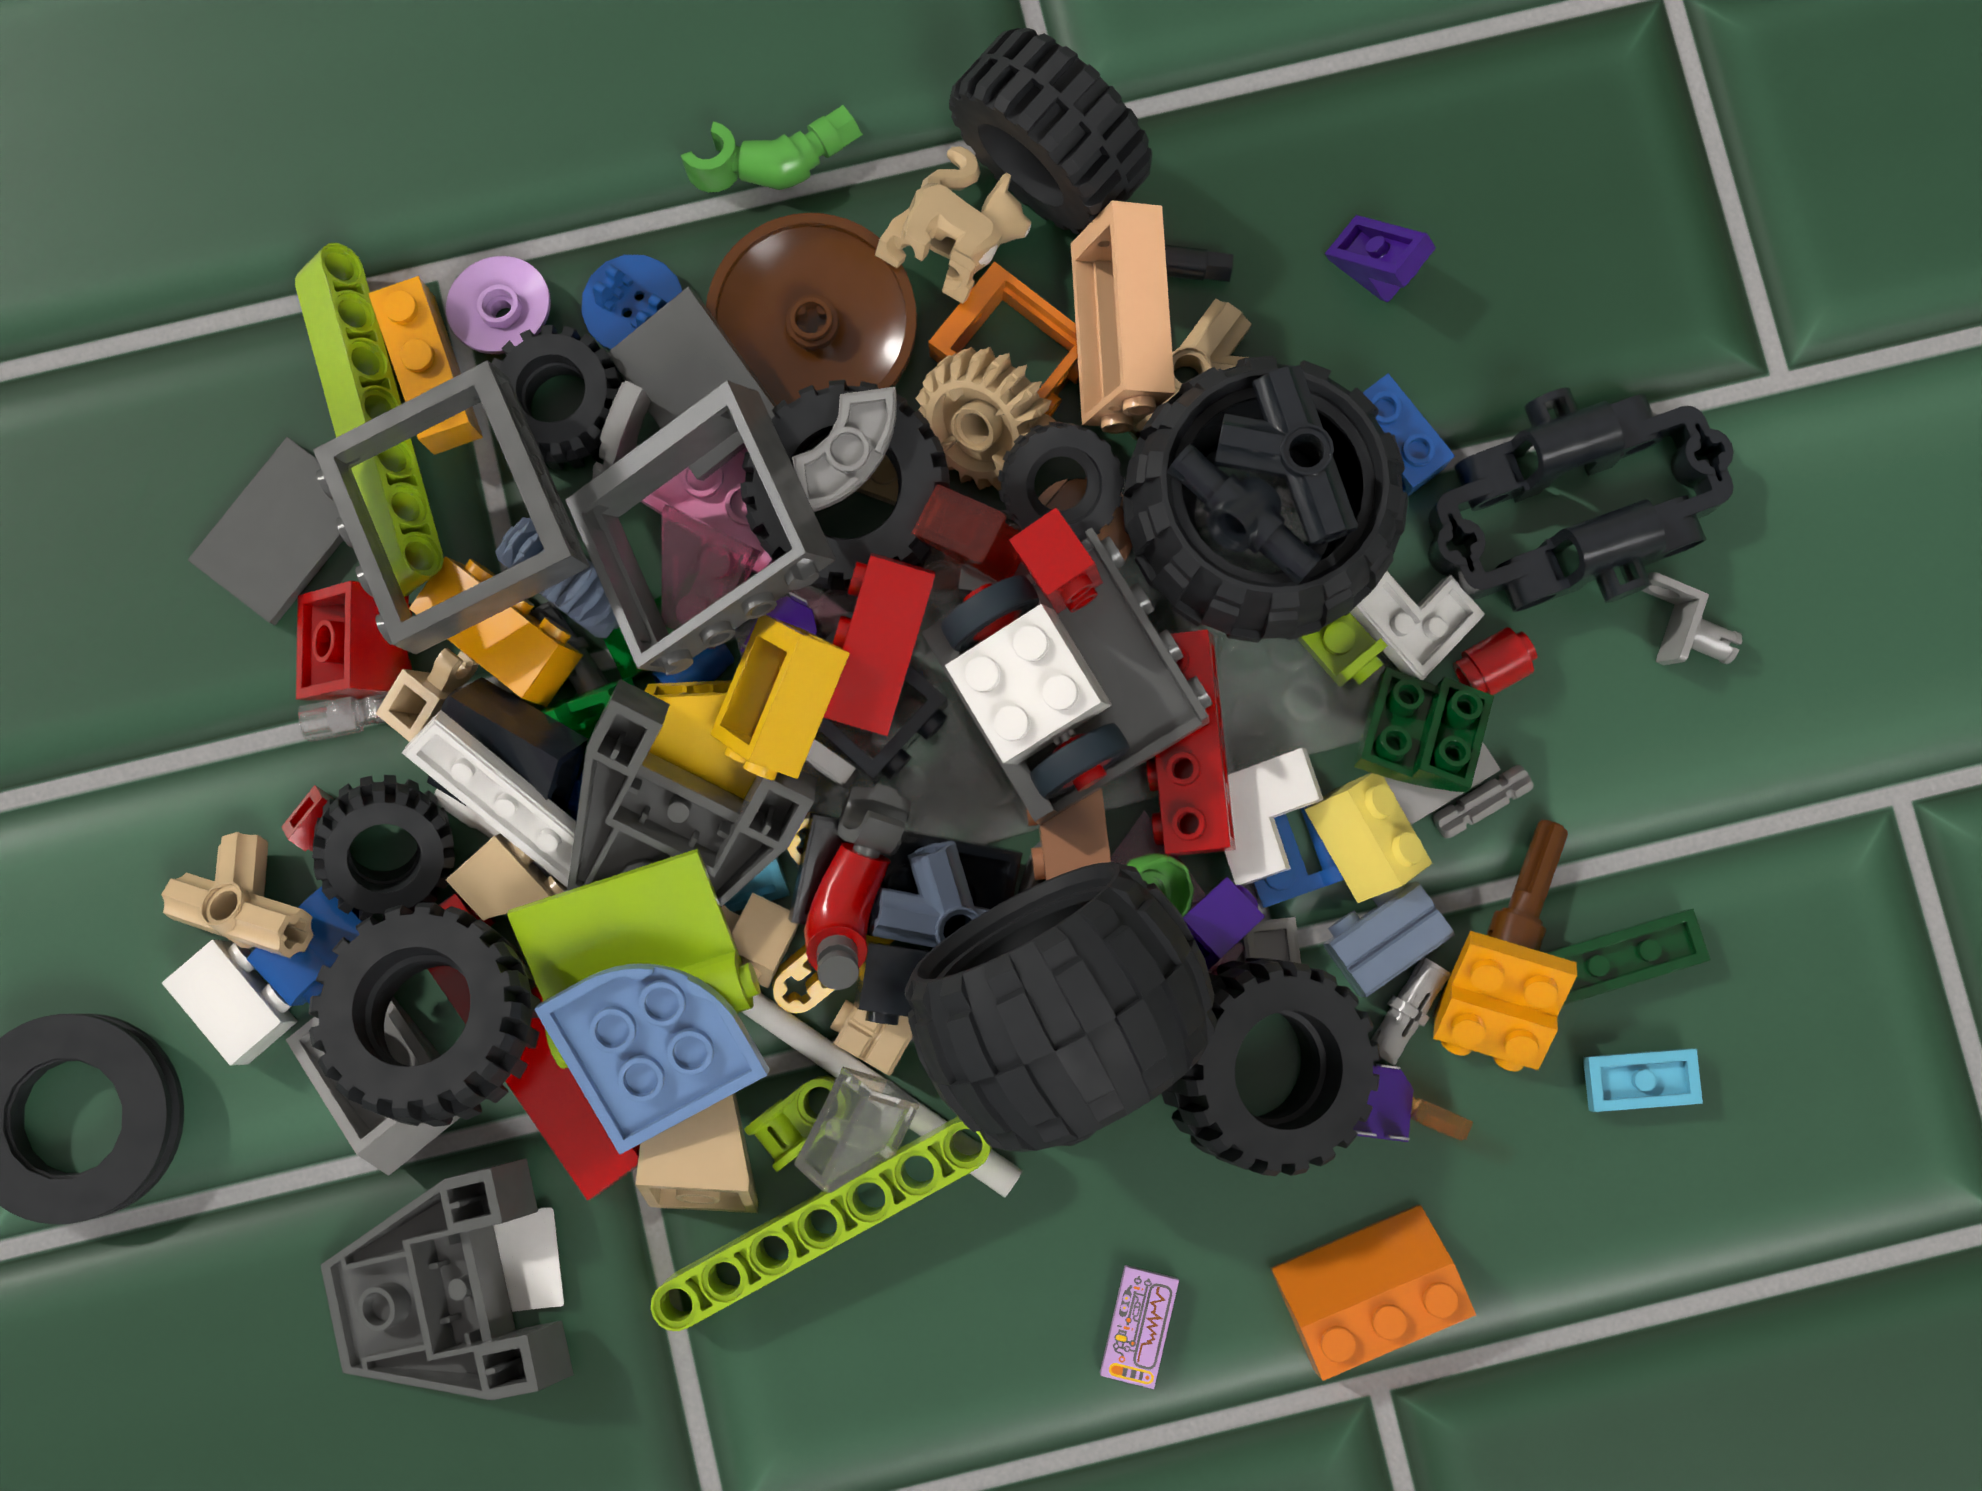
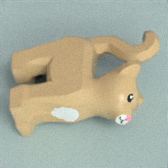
(952, 226)

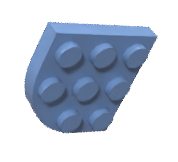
(650, 1047)

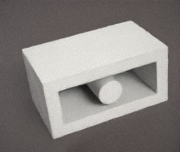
(230, 1001)

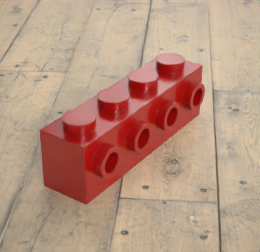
(1195, 769)

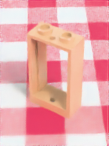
(1122, 316)

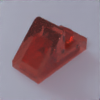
(969, 533)

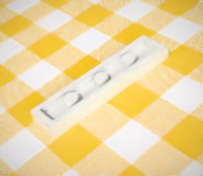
(495, 793)

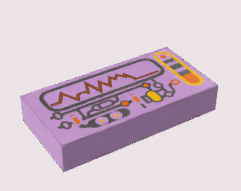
(1139, 1327)

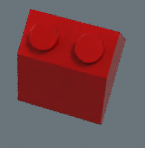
(342, 647)

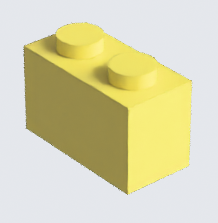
(1368, 837)

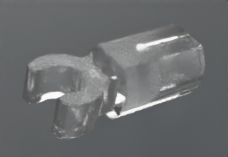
(338, 717)

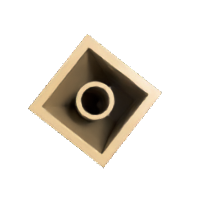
(699, 1163)

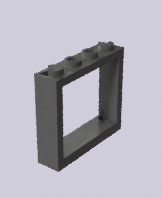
(654, 464)
(562, 552)

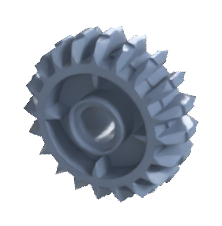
(578, 596)

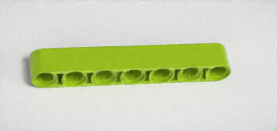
(358, 389)
(801, 1237)

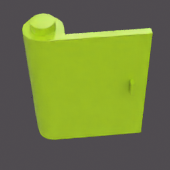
(641, 916)

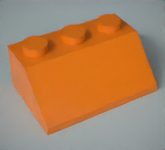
(1372, 1292)

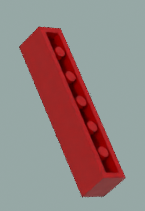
(551, 1095)

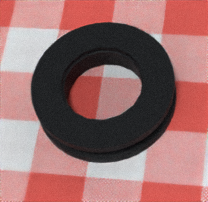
(150, 1117)

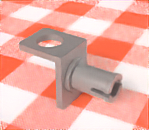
(1686, 627)

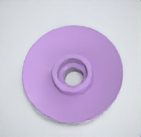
(488, 288)

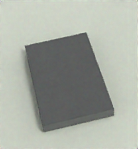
(679, 361)
(273, 535)

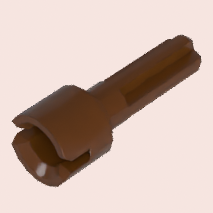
(1520, 920)

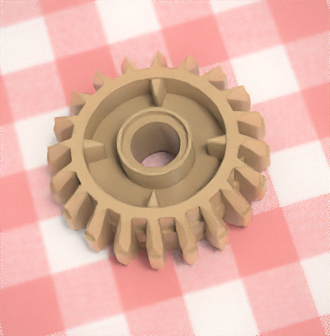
(980, 410)

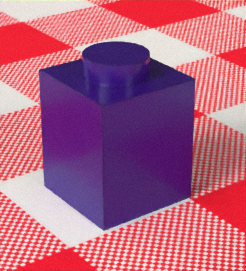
(1222, 920)

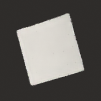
(531, 1261)

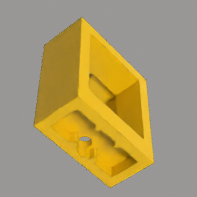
(778, 698)

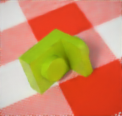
(1345, 650)

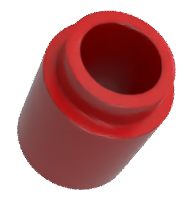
(1496, 661)

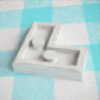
(1420, 632)
(1256, 799)

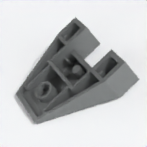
(649, 810)
(430, 1297)

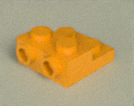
(1503, 1002)

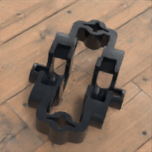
(1617, 539)

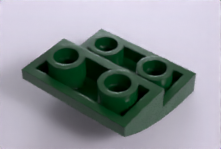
(1424, 731)

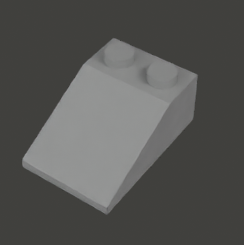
(372, 1136)

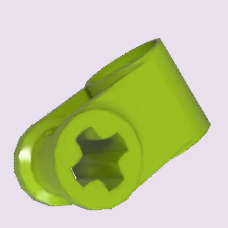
(788, 1123)

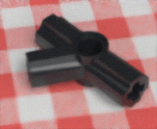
(1265, 449)

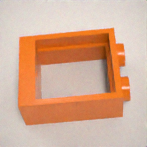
(983, 299)

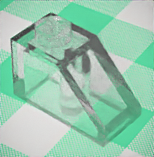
(855, 1129)

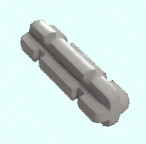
(1482, 801)

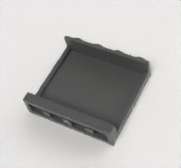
(1132, 665)

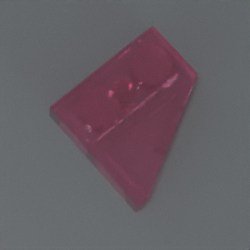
(698, 565)

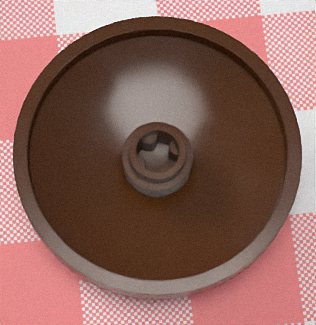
(814, 305)

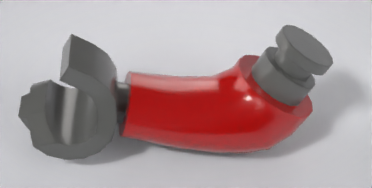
(843, 902)

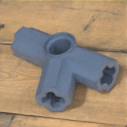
(941, 895)

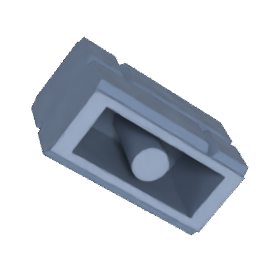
(1387, 938)

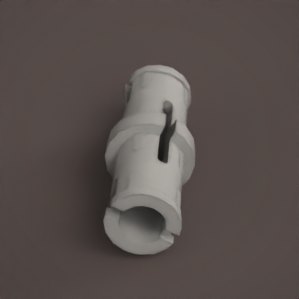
(1409, 1009)

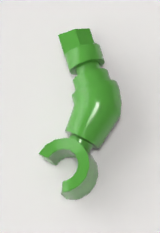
(771, 162)

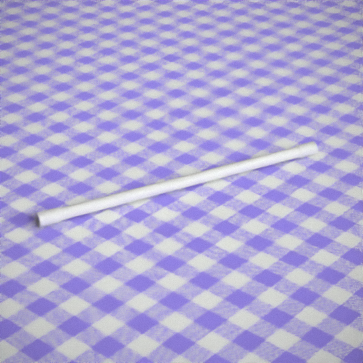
(995, 1173)

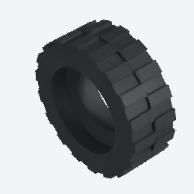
(1070, 441)

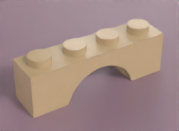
(501, 879)

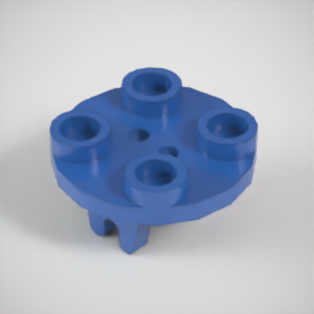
(614, 291)

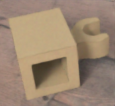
(420, 695)
(761, 935)

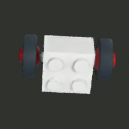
(1030, 686)

